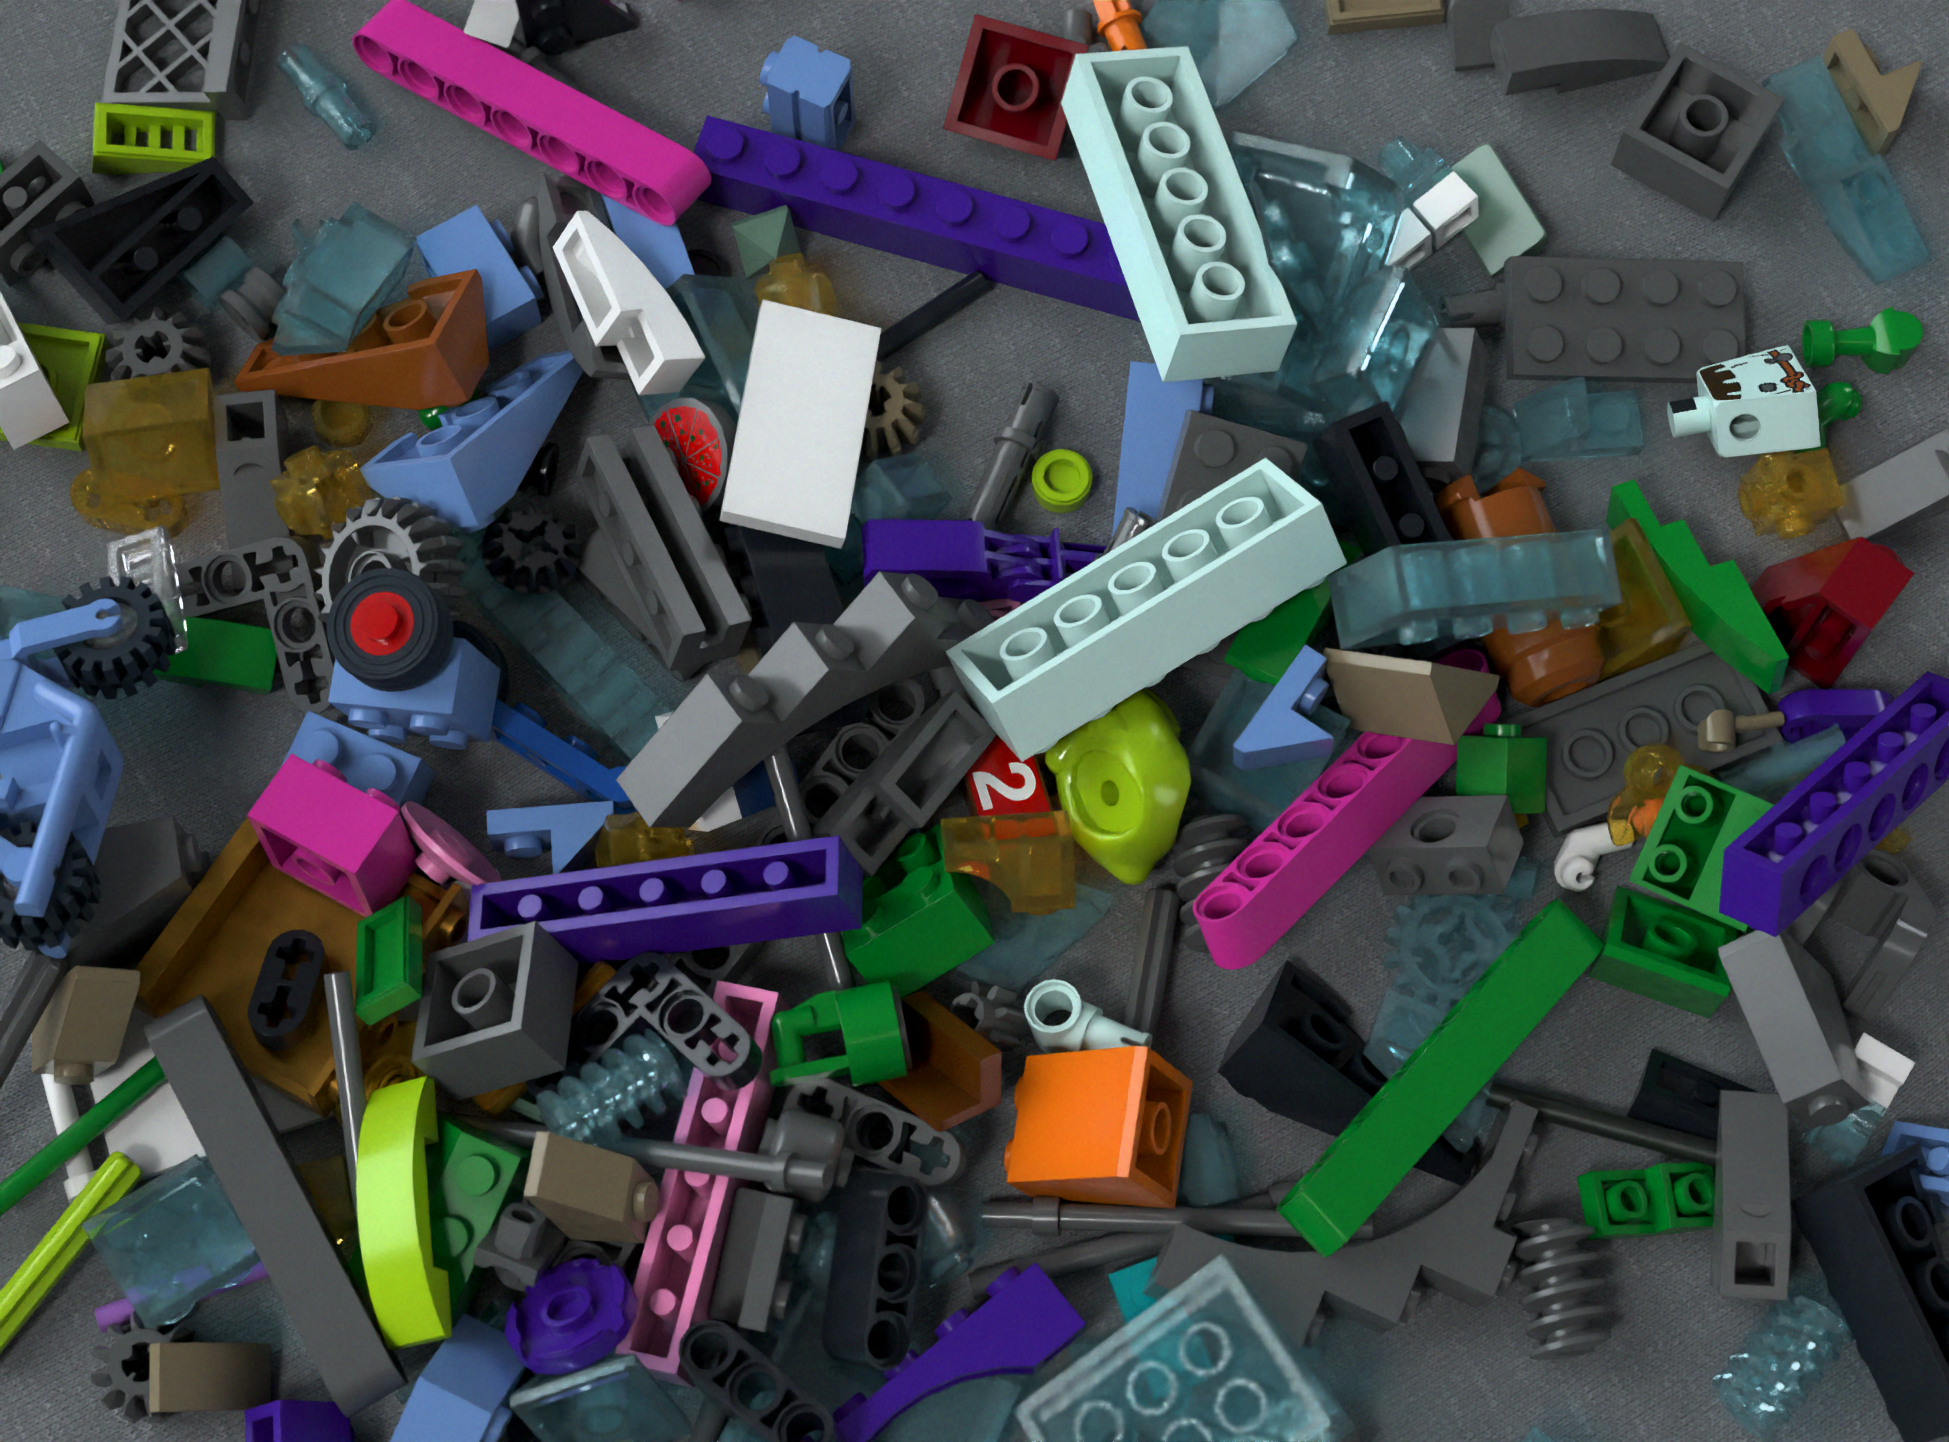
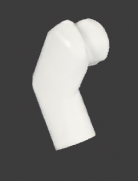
(1580, 855)

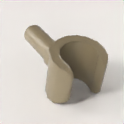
(1718, 730)

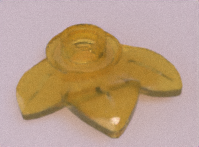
(1639, 801)

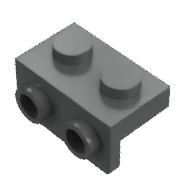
(756, 1259)

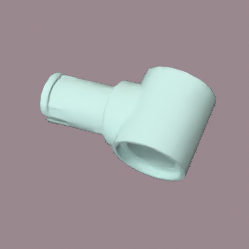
(1085, 1027)

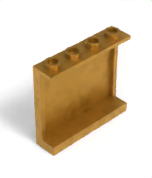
(221, 943)

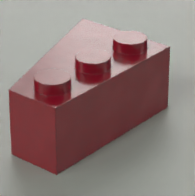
(1830, 603)

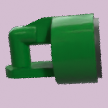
(871, 1032)

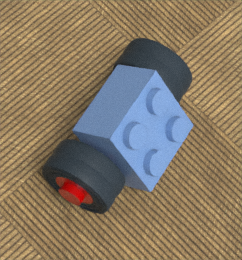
(410, 666)

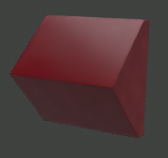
(1013, 88)

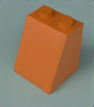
(1100, 1127)

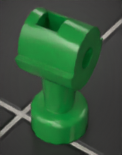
(1882, 345)

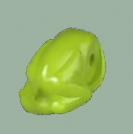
(1124, 784)

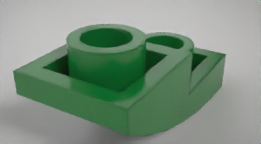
(224, 656)
(1648, 1201)

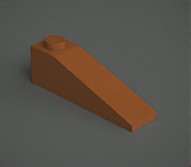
(406, 357)

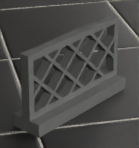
(228, 70)

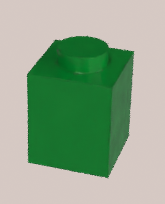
(1503, 765)

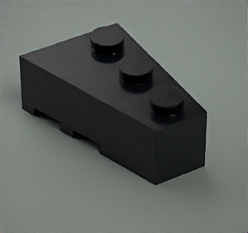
(142, 238)

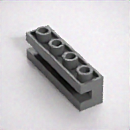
(663, 548)

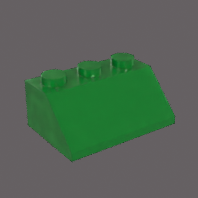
(469, 1187)

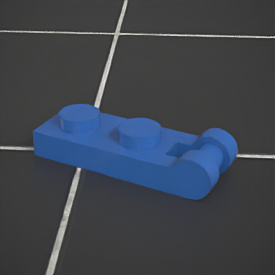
(565, 760)

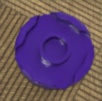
(571, 1317)

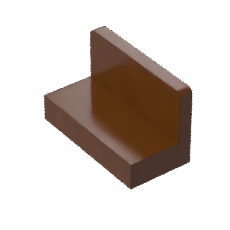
(953, 1066)

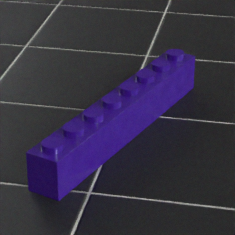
(914, 216)

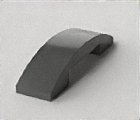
(557, 203)

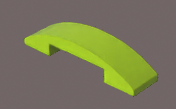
(394, 1215)

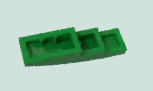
(1713, 597)

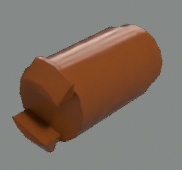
(1538, 663)

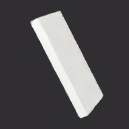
(801, 424)

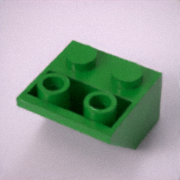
(1689, 841)
(917, 917)

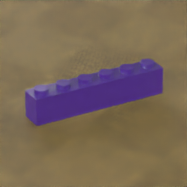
(683, 901)

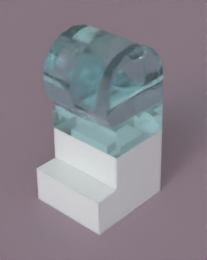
(1882, 1074)

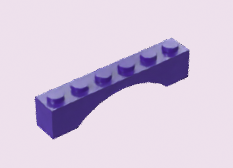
(1008, 1335)

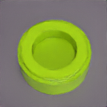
(1061, 481)

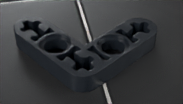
(659, 1012)

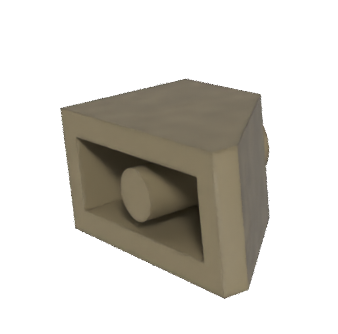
(84, 1024)
(590, 1190)

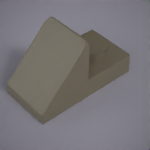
(1871, 99)

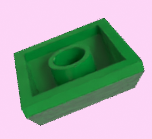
(1663, 953)

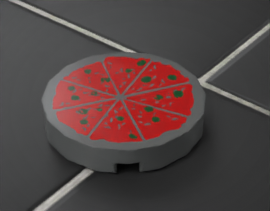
(703, 445)

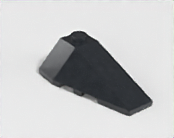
(1311, 1066)

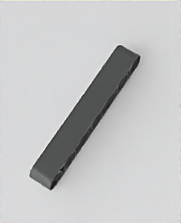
(275, 1206)

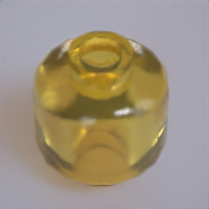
(798, 285)

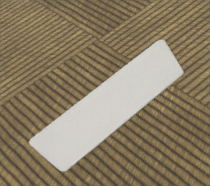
(493, 21)

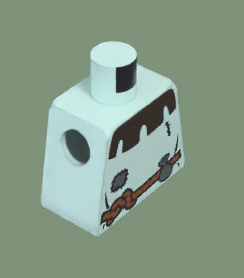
(1751, 405)

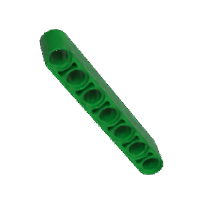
(1439, 1078)

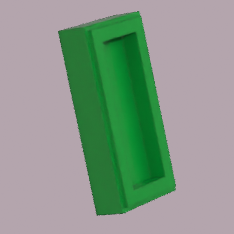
(388, 960)

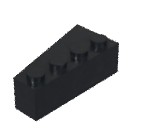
(1890, 1281)

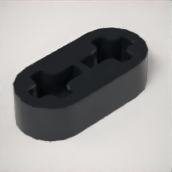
(275, 986)

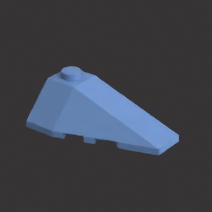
(482, 446)

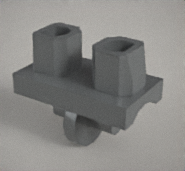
(520, 1245)

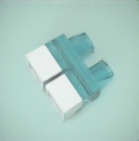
(1434, 201)

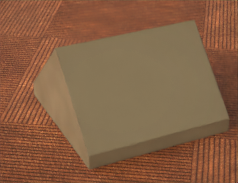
(1407, 695)

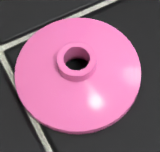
(445, 849)

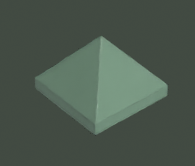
(764, 239)

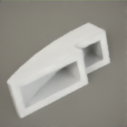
(627, 307)

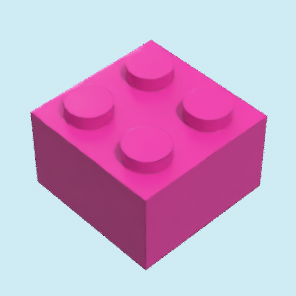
(334, 835)

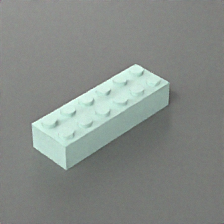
(1177, 214)
(1146, 608)

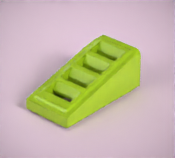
(134, 119)

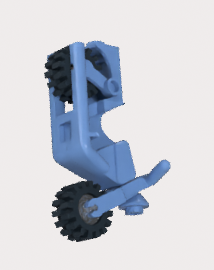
(60, 755)

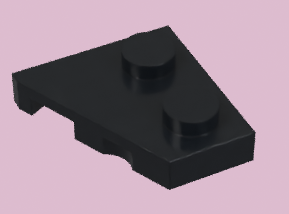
(561, 24)

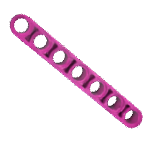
(532, 111)
(1323, 835)

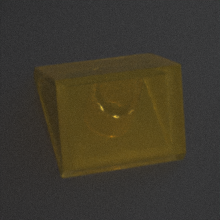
(152, 436)
(1650, 618)

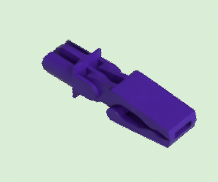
(969, 560)

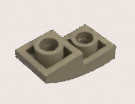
(209, 1376)

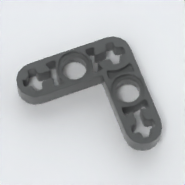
(281, 596)
(853, 1108)

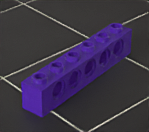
(1839, 811)

